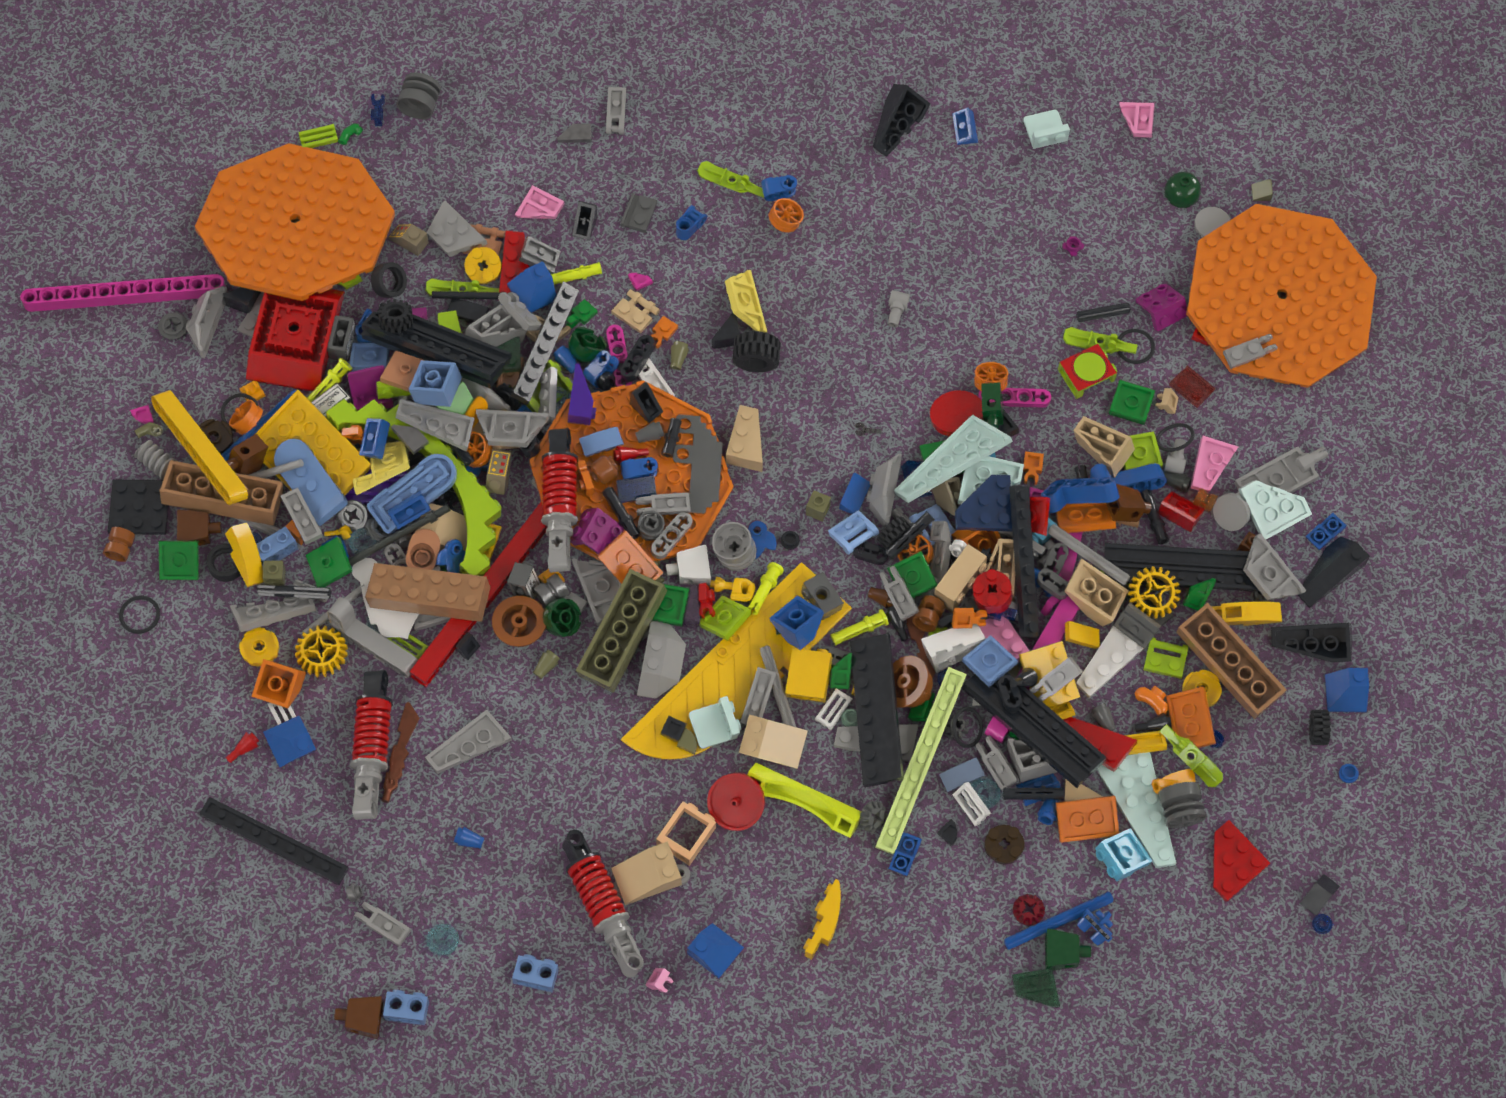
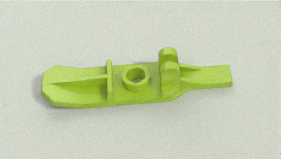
(721, 177)
(440, 285)
(1087, 339)
(1200, 763)

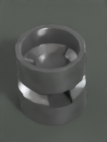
(551, 590)

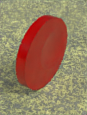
(953, 409)
(736, 801)

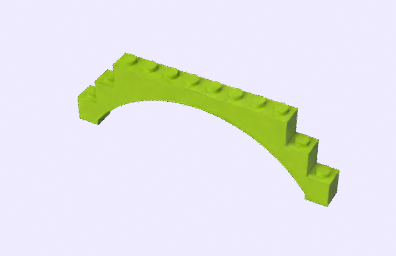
(475, 501)

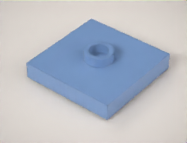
(368, 355)
(989, 661)

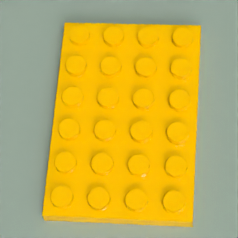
(303, 421)

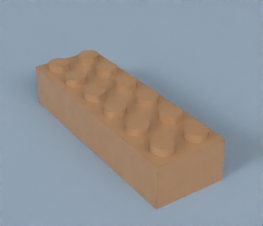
(190, 489)
(427, 592)
(1231, 661)

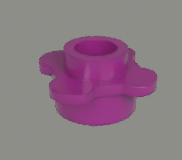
(1073, 241)

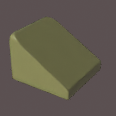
(1262, 190)

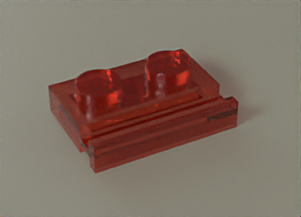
(1192, 386)

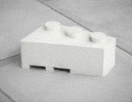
(951, 645)

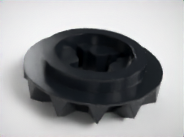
(504, 392)

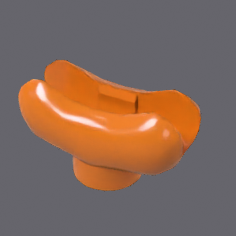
(1153, 698)

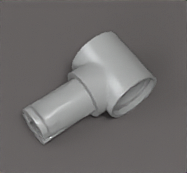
(898, 303)
(1175, 461)

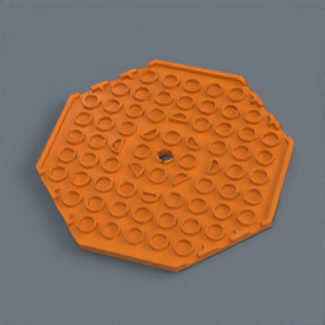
(252, 232)
(1289, 252)
(671, 477)

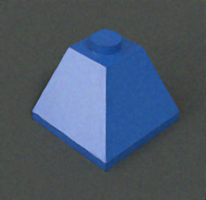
(534, 287)
(798, 622)
(1347, 690)
(289, 741)
(714, 950)

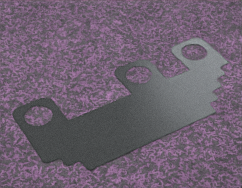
(706, 464)

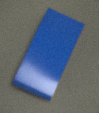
(1326, 531)
(905, 854)

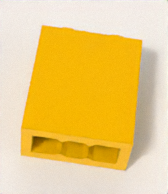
(809, 674)

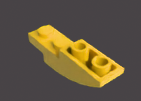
(1250, 613)
(828, 913)

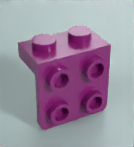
(1164, 306)
(364, 387)
(595, 530)

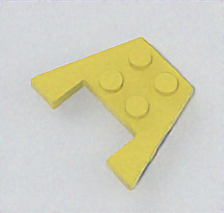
(393, 463)

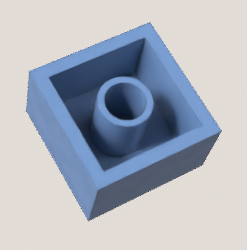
(435, 383)

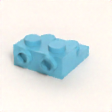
(1122, 854)

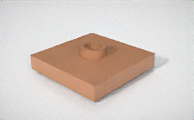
(400, 370)

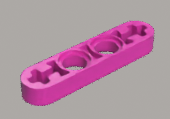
(620, 343)
(1014, 394)

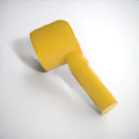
(344, 531)

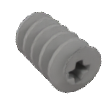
(153, 458)

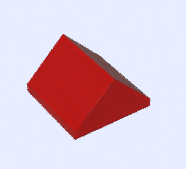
(1180, 511)

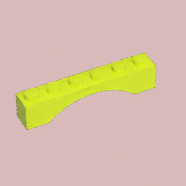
(834, 813)

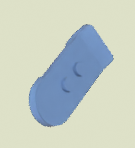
(431, 477)
(312, 480)

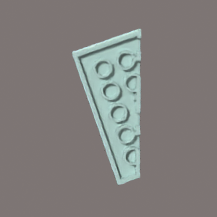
(964, 448)
(1141, 805)

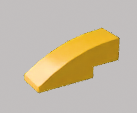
(245, 554)

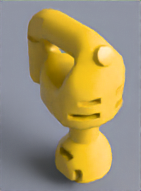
(738, 586)

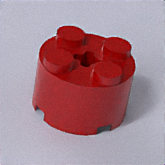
(992, 581)

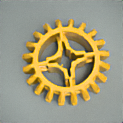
(1170, 586)
(318, 635)

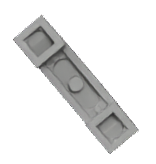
(939, 565)

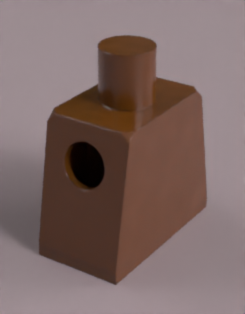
(248, 455)
(1128, 506)
(196, 527)
(362, 1016)

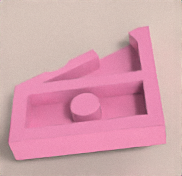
(1138, 117)
(539, 205)

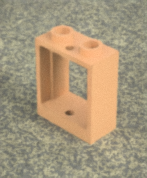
(676, 849)

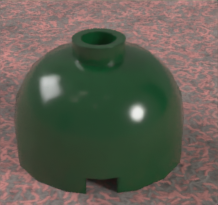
(1182, 189)
(585, 344)
(562, 617)

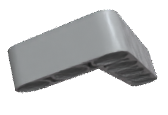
(344, 621)

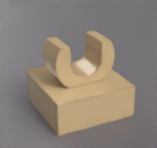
(1169, 401)

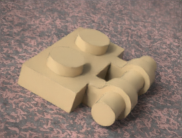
(632, 315)

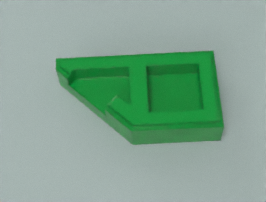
(1198, 594)
(841, 673)

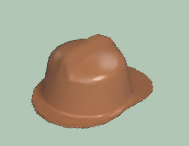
(423, 549)

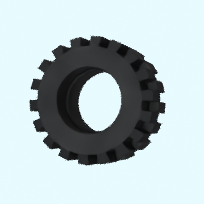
(756, 351)

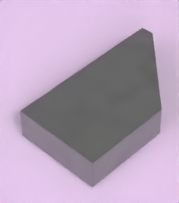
(576, 133)
(410, 437)

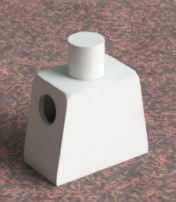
(691, 566)

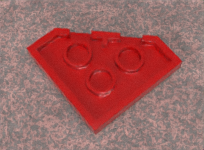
(1234, 861)

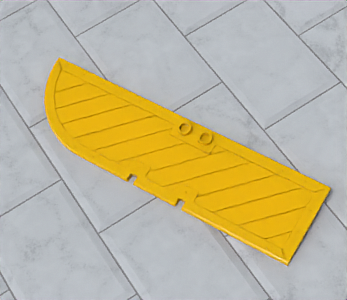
(727, 671)

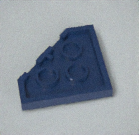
(987, 507)

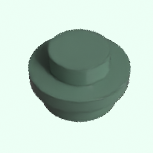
(849, 718)

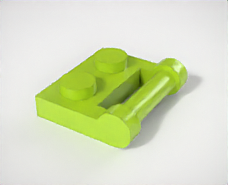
(1163, 663)

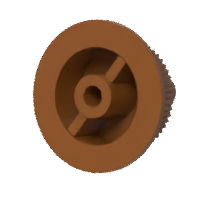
(518, 621)
(912, 681)

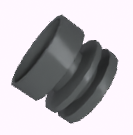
(418, 96)
(1182, 804)

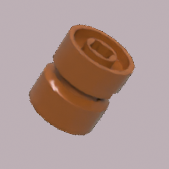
(119, 543)
(930, 612)

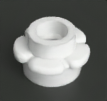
(957, 547)

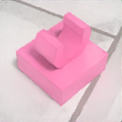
(658, 978)

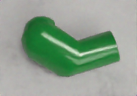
(348, 131)

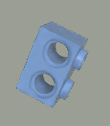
(277, 546)
(533, 978)
(404, 1013)

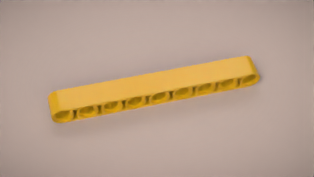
(199, 447)

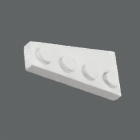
(1109, 659)

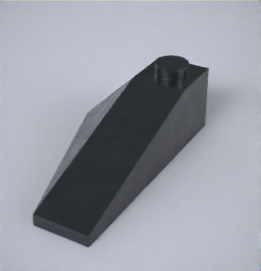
(899, 113)
(1333, 567)
(1320, 641)

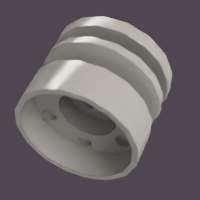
(732, 536)

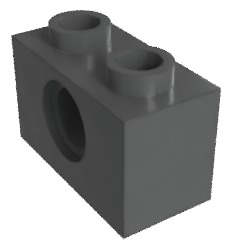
(821, 585)

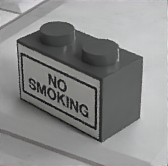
(341, 338)
(331, 398)
(523, 580)

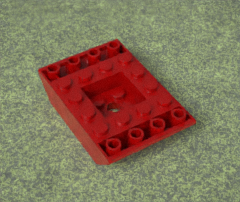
(287, 356)

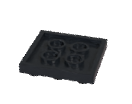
(138, 507)

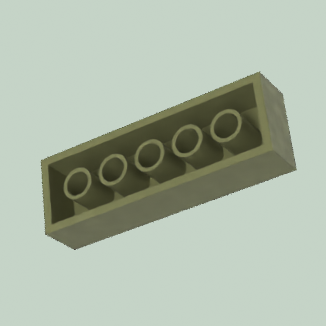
(621, 630)

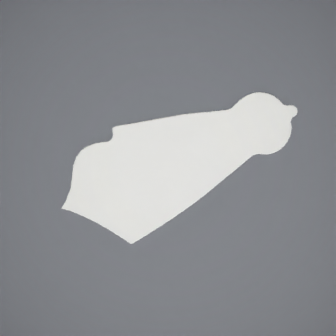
(389, 622)

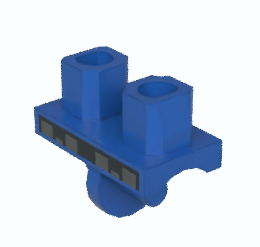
(1102, 932)

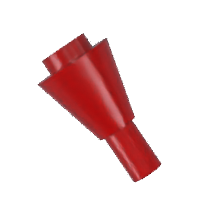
(625, 453)
(246, 744)

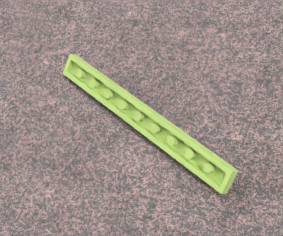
(920, 761)

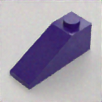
(581, 401)

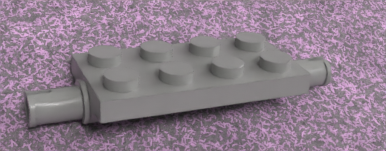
(1287, 471)

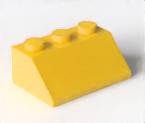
(1044, 661)

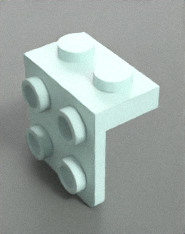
(1046, 129)
(715, 723)

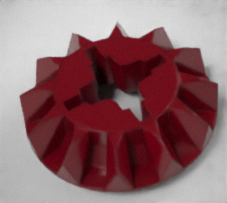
(1028, 918)

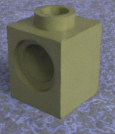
(818, 506)
(274, 573)

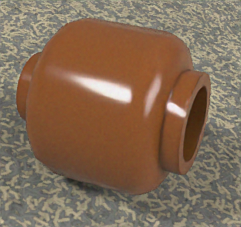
(604, 469)

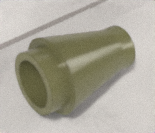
(678, 354)
(546, 663)

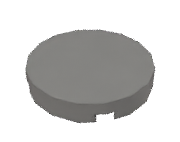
(1209, 220)
(1231, 512)

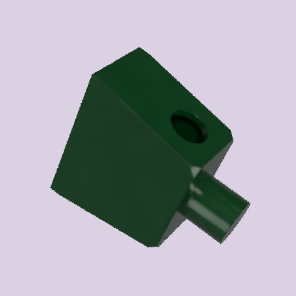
(992, 411)
(1063, 950)

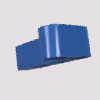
(1138, 478)
(1080, 491)

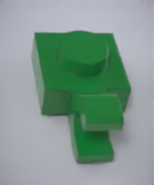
(581, 313)
(921, 712)

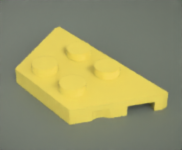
(745, 300)

